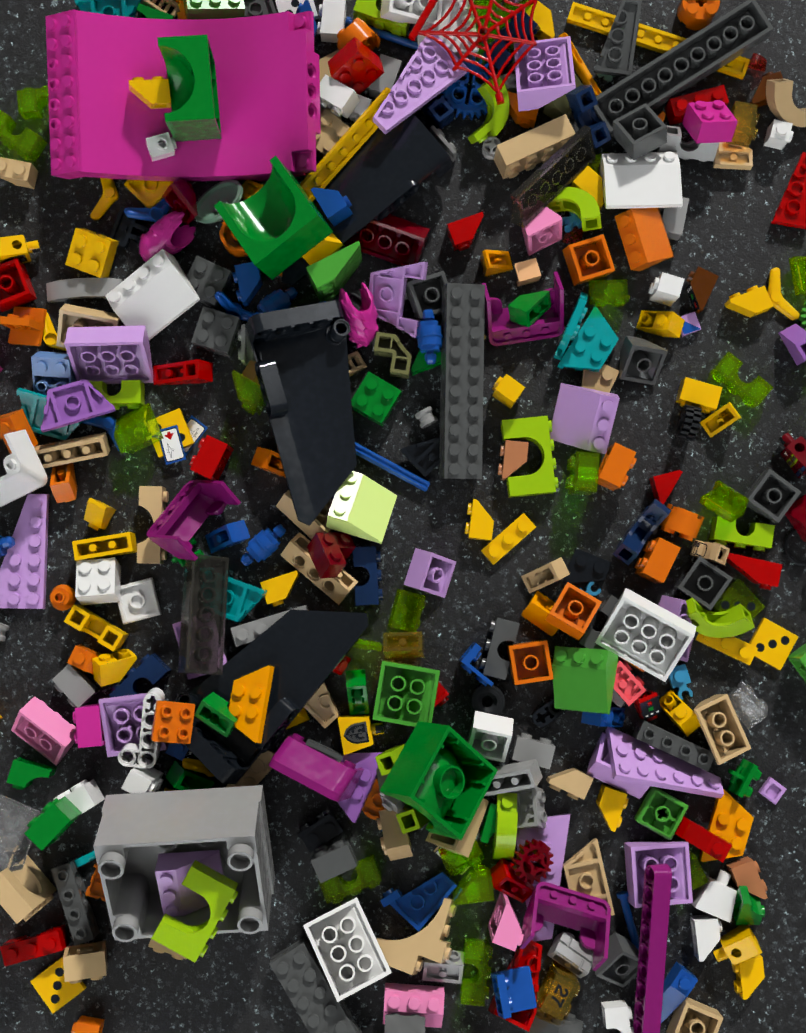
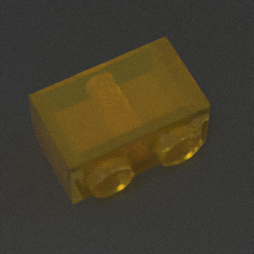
(747, 119)
(403, 644)

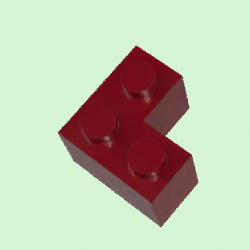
(330, 552)

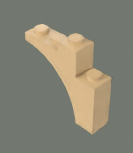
(428, 943)

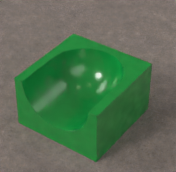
(192, 88)
(276, 222)
(440, 778)

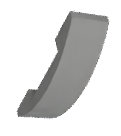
(80, 288)

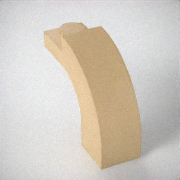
(781, 102)

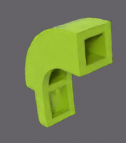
(496, 114)
(579, 203)
(719, 624)
(506, 826)

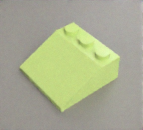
(361, 508)

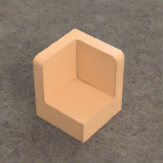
(527, 272)

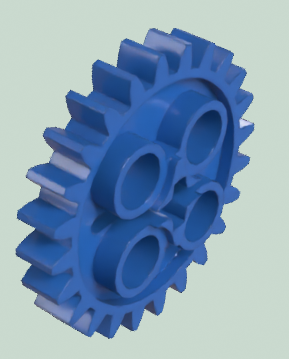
(459, 86)

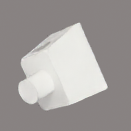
(716, 897)

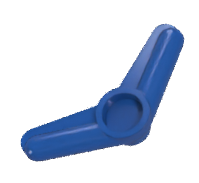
(148, 214)
(231, 307)
(105, 422)

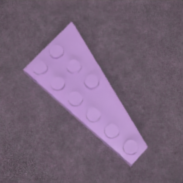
(421, 80)
(25, 564)
(646, 765)
(554, 837)

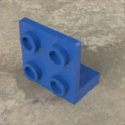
(473, 654)
(513, 991)

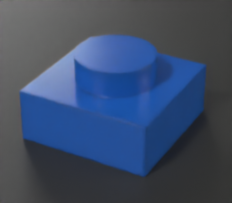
(390, 896)

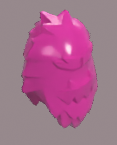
(166, 235)
(361, 322)

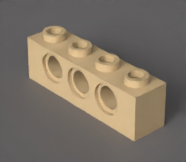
(73, 450)
(299, 557)

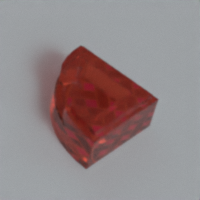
(757, 62)
(573, 236)

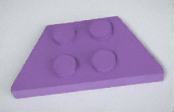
(73, 404)
(367, 761)

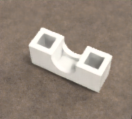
(143, 780)
(617, 1016)

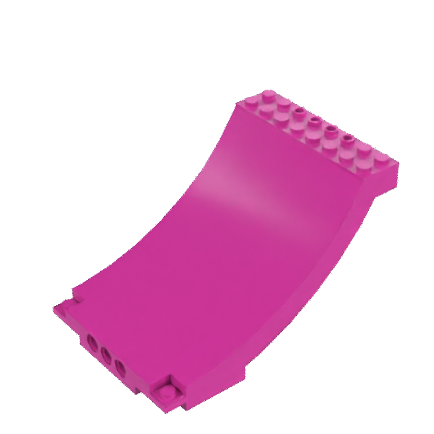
(263, 86)

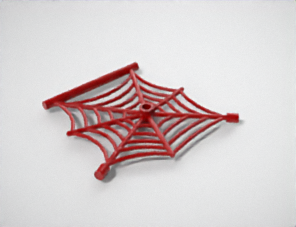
(481, 38)

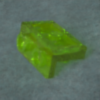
(608, 292)
(456, 863)

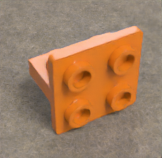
(25, 325)
(173, 722)

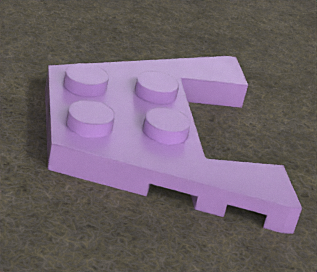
(389, 294)

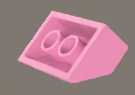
(44, 730)
(504, 925)
(415, 999)

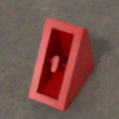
(664, 484)

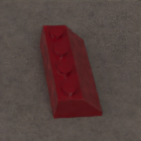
(393, 240)

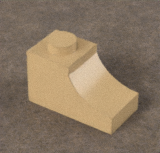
(545, 575)

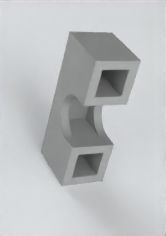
(688, 150)

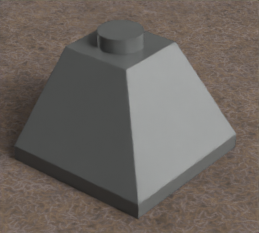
(641, 360)
(621, 961)

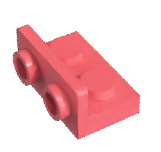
(627, 685)

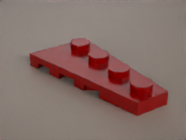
(792, 207)

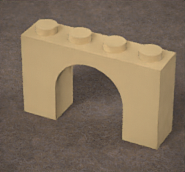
(24, 891)

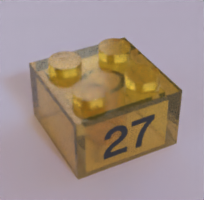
(557, 991)

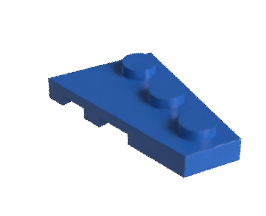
(424, 900)

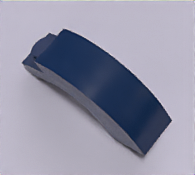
(640, 531)

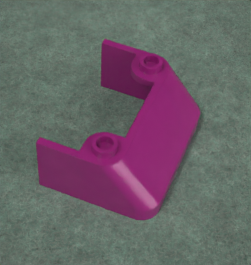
(505, 332)
(187, 514)
(315, 769)
(571, 910)

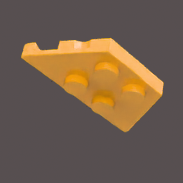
(250, 702)
(731, 823)

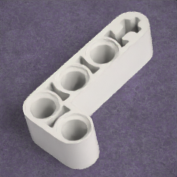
(145, 746)

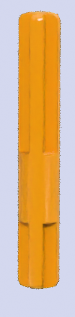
(581, 69)

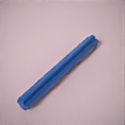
(391, 467)

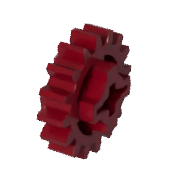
(534, 851)

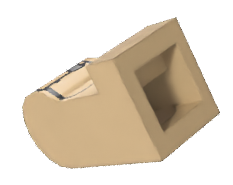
(710, 551)

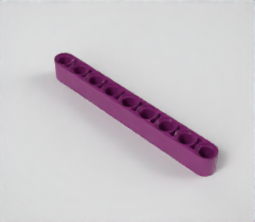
(652, 948)

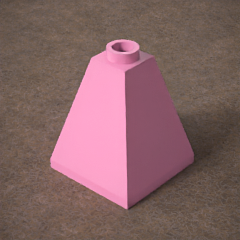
(542, 231)

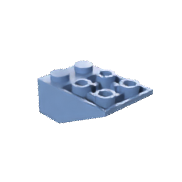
(51, 371)

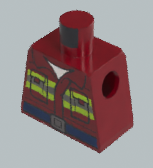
(794, 453)

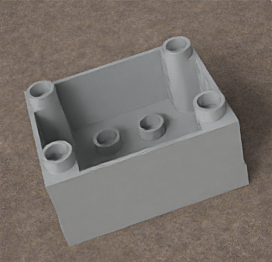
(151, 823)

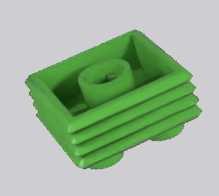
(662, 825)

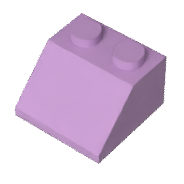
(430, 572)

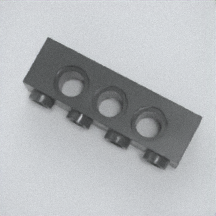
(673, 745)
(75, 902)

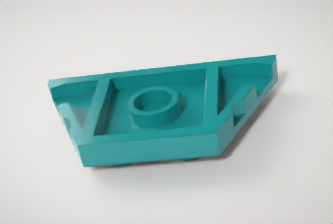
(109, 7)
(572, 327)
(590, 345)
(33, 407)
(241, 599)

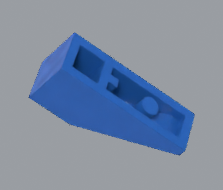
(676, 988)

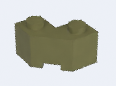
(390, 346)

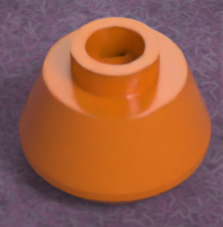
(62, 597)

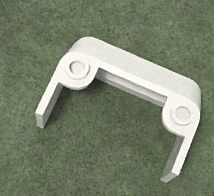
(22, 467)

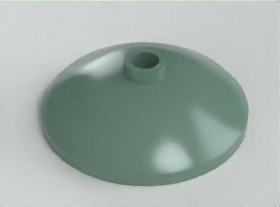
(226, 191)

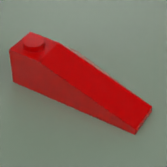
(529, 956)

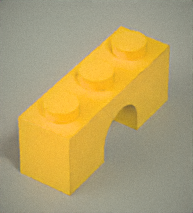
(96, 626)

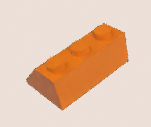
(643, 237)

